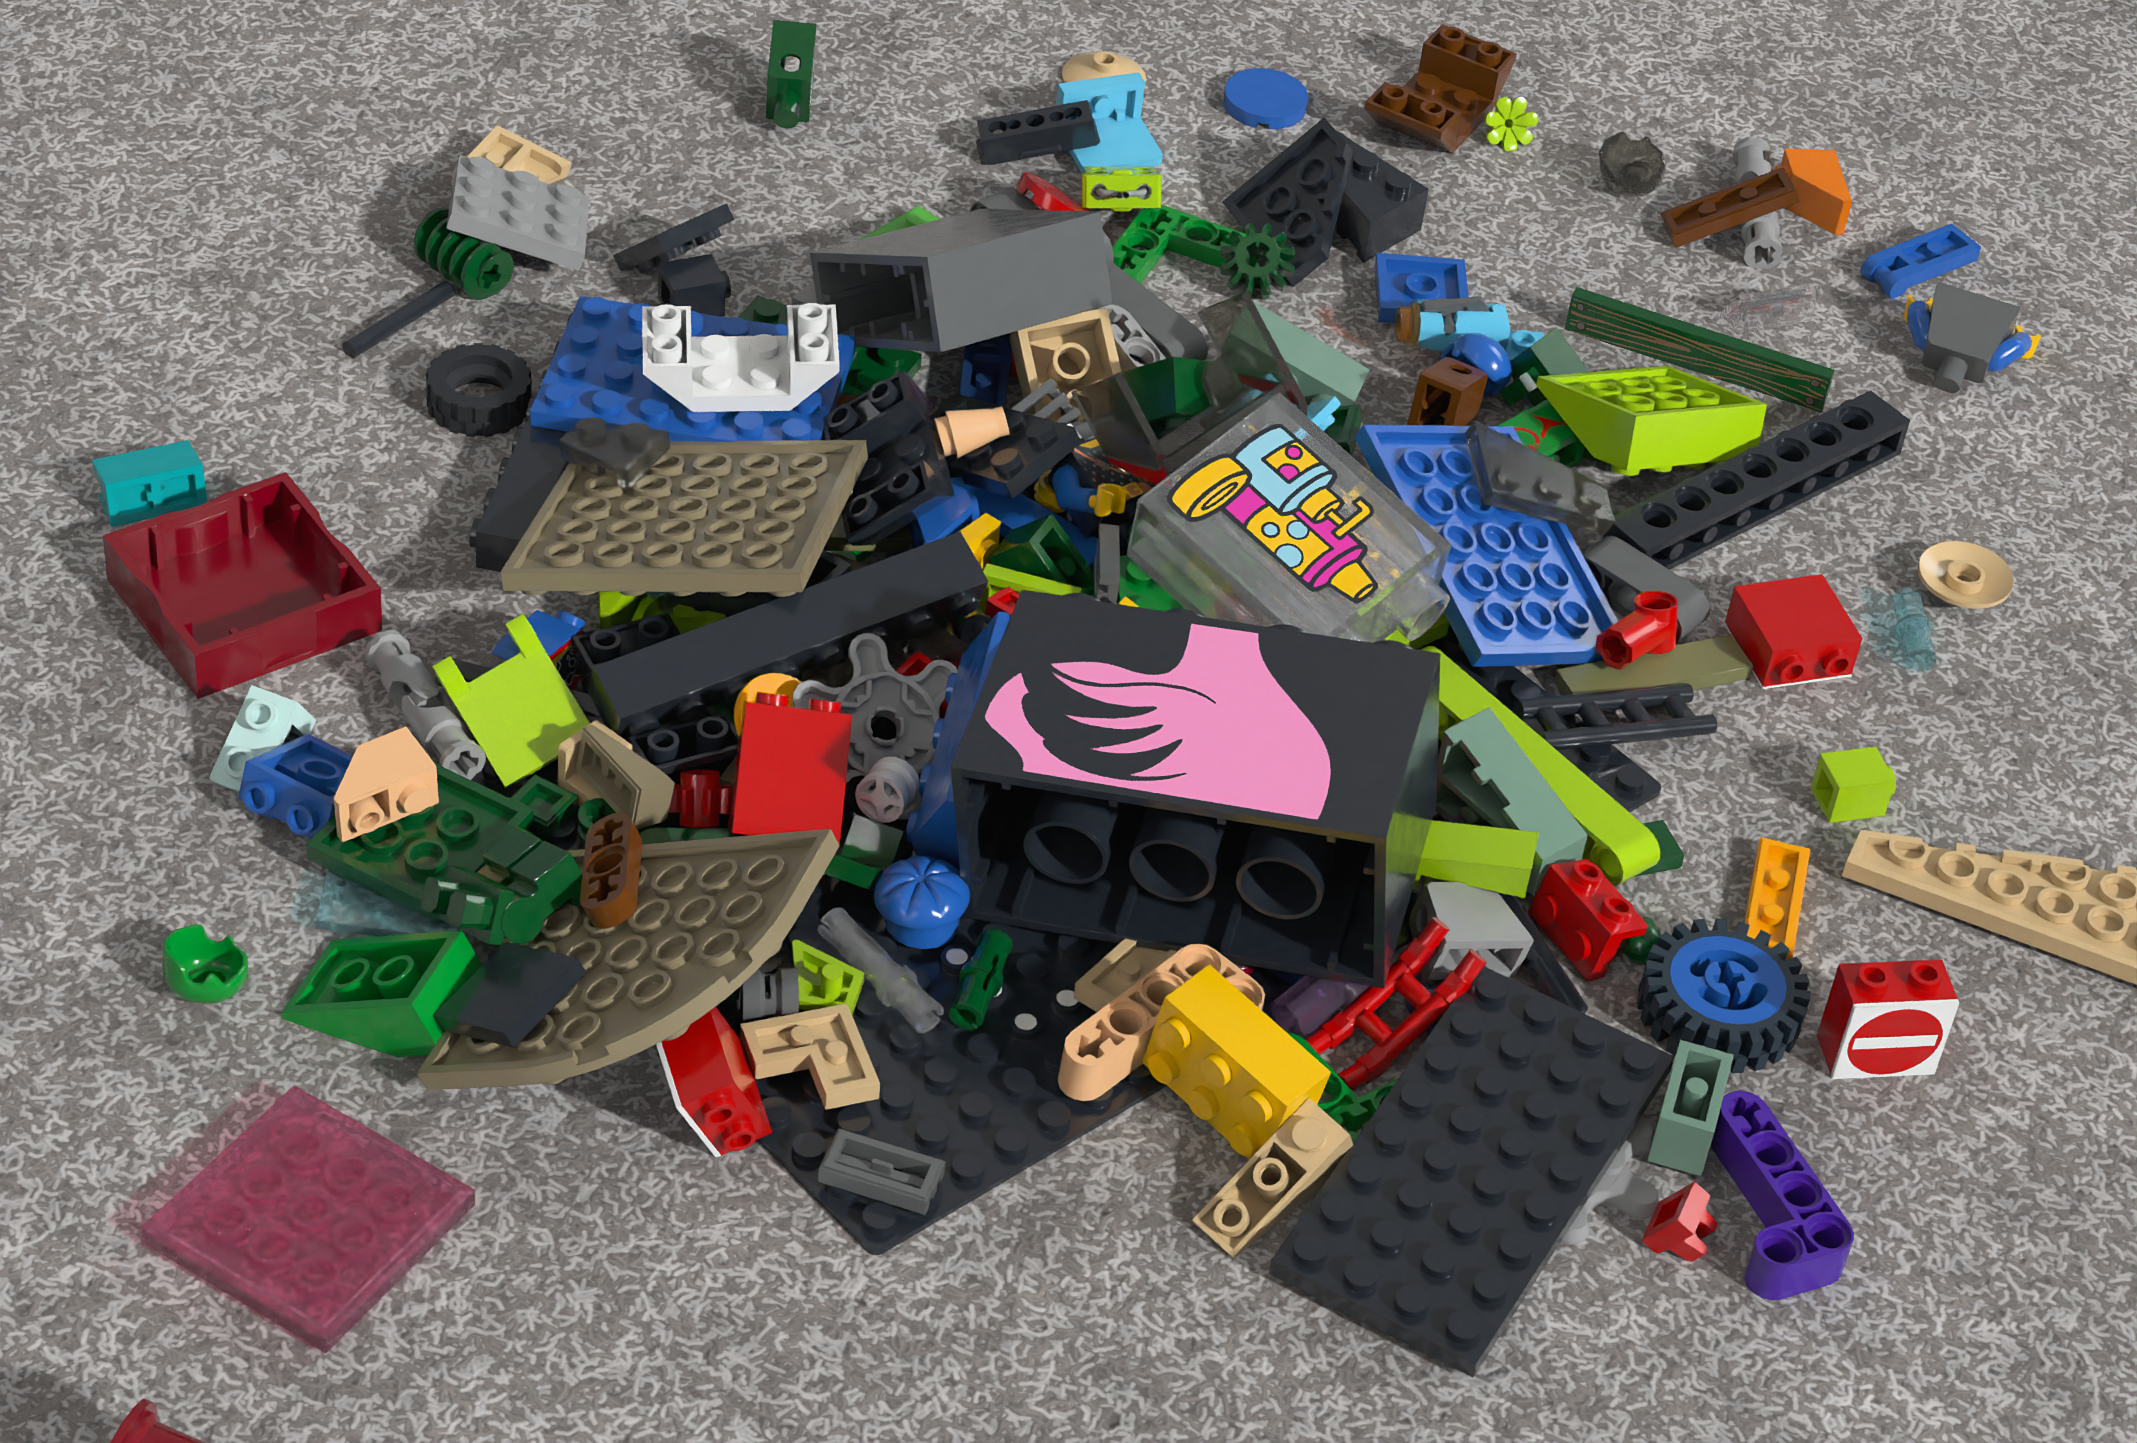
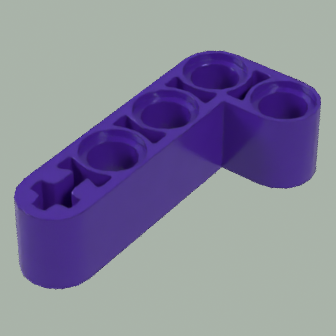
(1804, 1228)

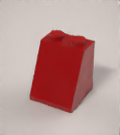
(790, 767)

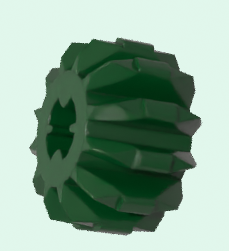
(1257, 244)

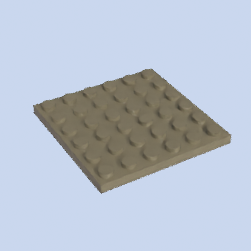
(693, 523)

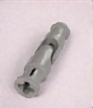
(1752, 160)
(424, 705)

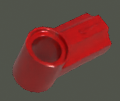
(1645, 630)

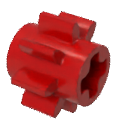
(700, 798)

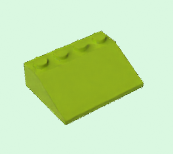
(1654, 417)

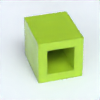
(1853, 784)

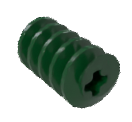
(466, 261)

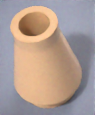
(970, 429)

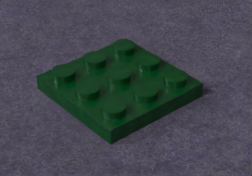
(424, 844)

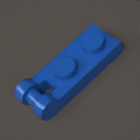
(1920, 259)

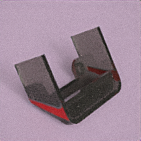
(1235, 382)

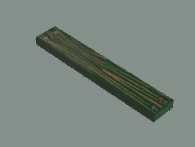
(1699, 349)

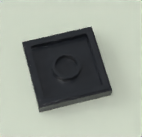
(510, 994)

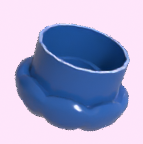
(922, 901)

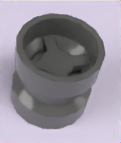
(782, 995)

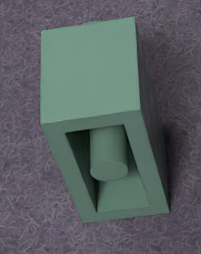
(1690, 1108)

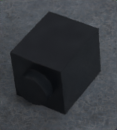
(695, 284)

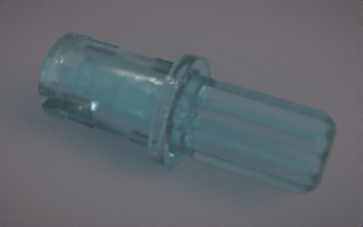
(1914, 630)

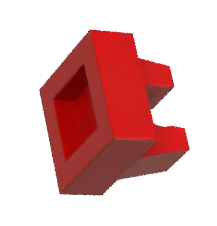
(1680, 1223)

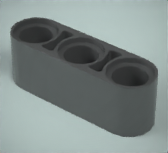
(1627, 572)

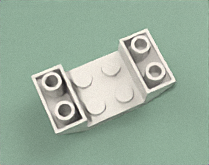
(740, 371)

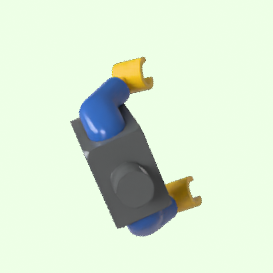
(1966, 335)

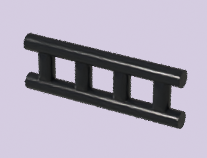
(1630, 702)

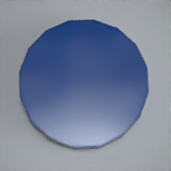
(1265, 98)

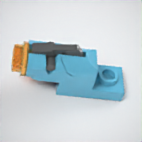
(1440, 321)

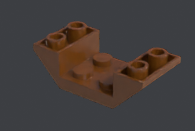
(1450, 91)

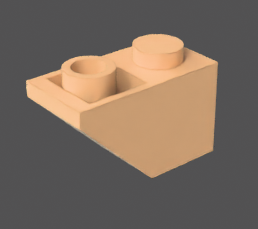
(384, 783)

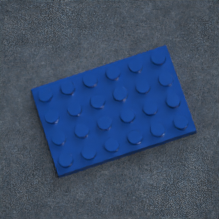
(602, 377)
(1510, 576)

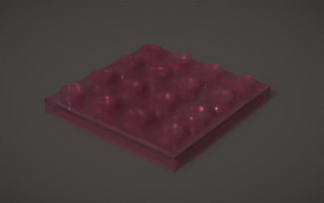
(308, 1218)

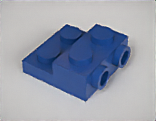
(295, 783)

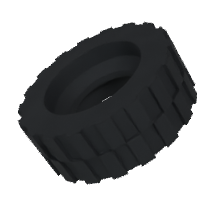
(478, 365)

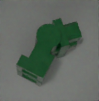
(509, 894)

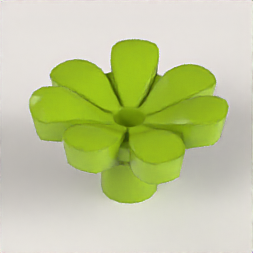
(1510, 123)

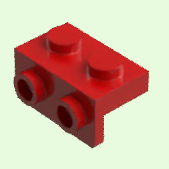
(1584, 916)

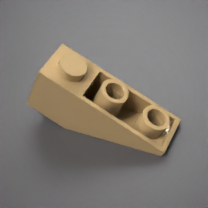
(1275, 1179)

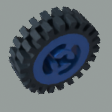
(1756, 981)

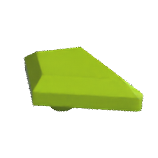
(824, 979)

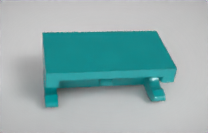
(150, 482)

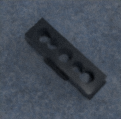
(1036, 133)

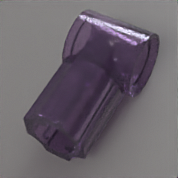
(1311, 1003)

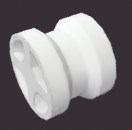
(876, 796)

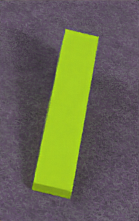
(1479, 856)

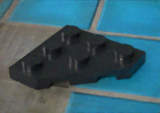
(1299, 196)

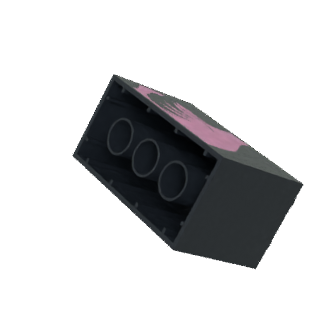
(1199, 785)

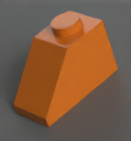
(1819, 187)

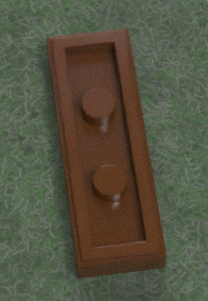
(1729, 207)

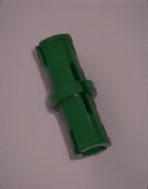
(980, 979)

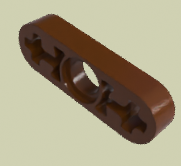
(611, 871)

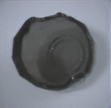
(1631, 165)

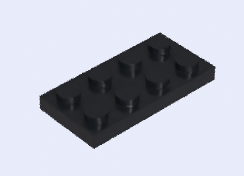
(1013, 460)

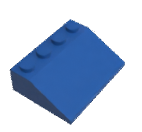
(934, 824)

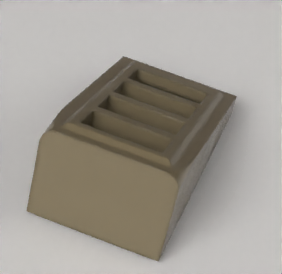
(624, 779)

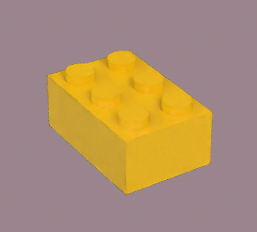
(1231, 1061)

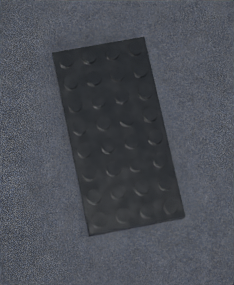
(1472, 1170)

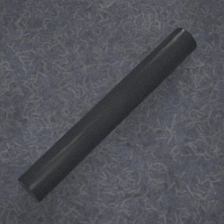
(398, 319)

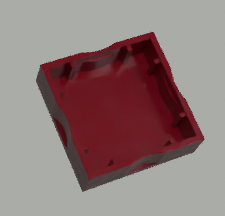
(242, 585)

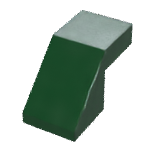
(868, 852)

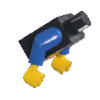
(1094, 488)

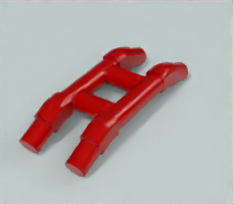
(1399, 978)

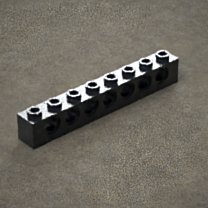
(1763, 481)

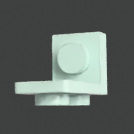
(259, 727)

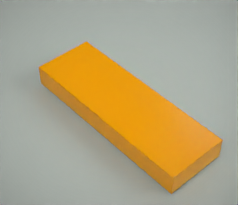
(1777, 891)

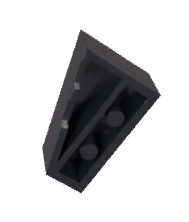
(1378, 204)

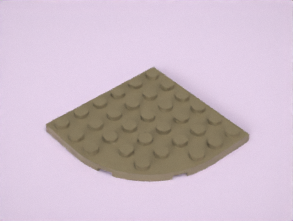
(698, 933)

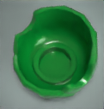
(201, 967)

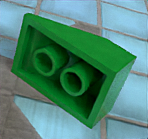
(384, 989)

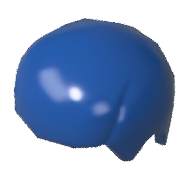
(1485, 355)

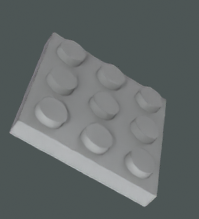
(519, 212)

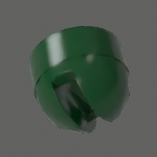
(1638, 947)

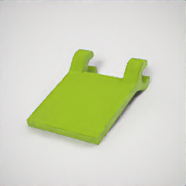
(516, 708)

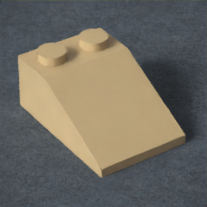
(1068, 350)

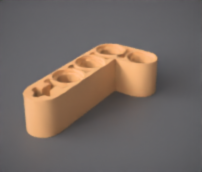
(1117, 1036)

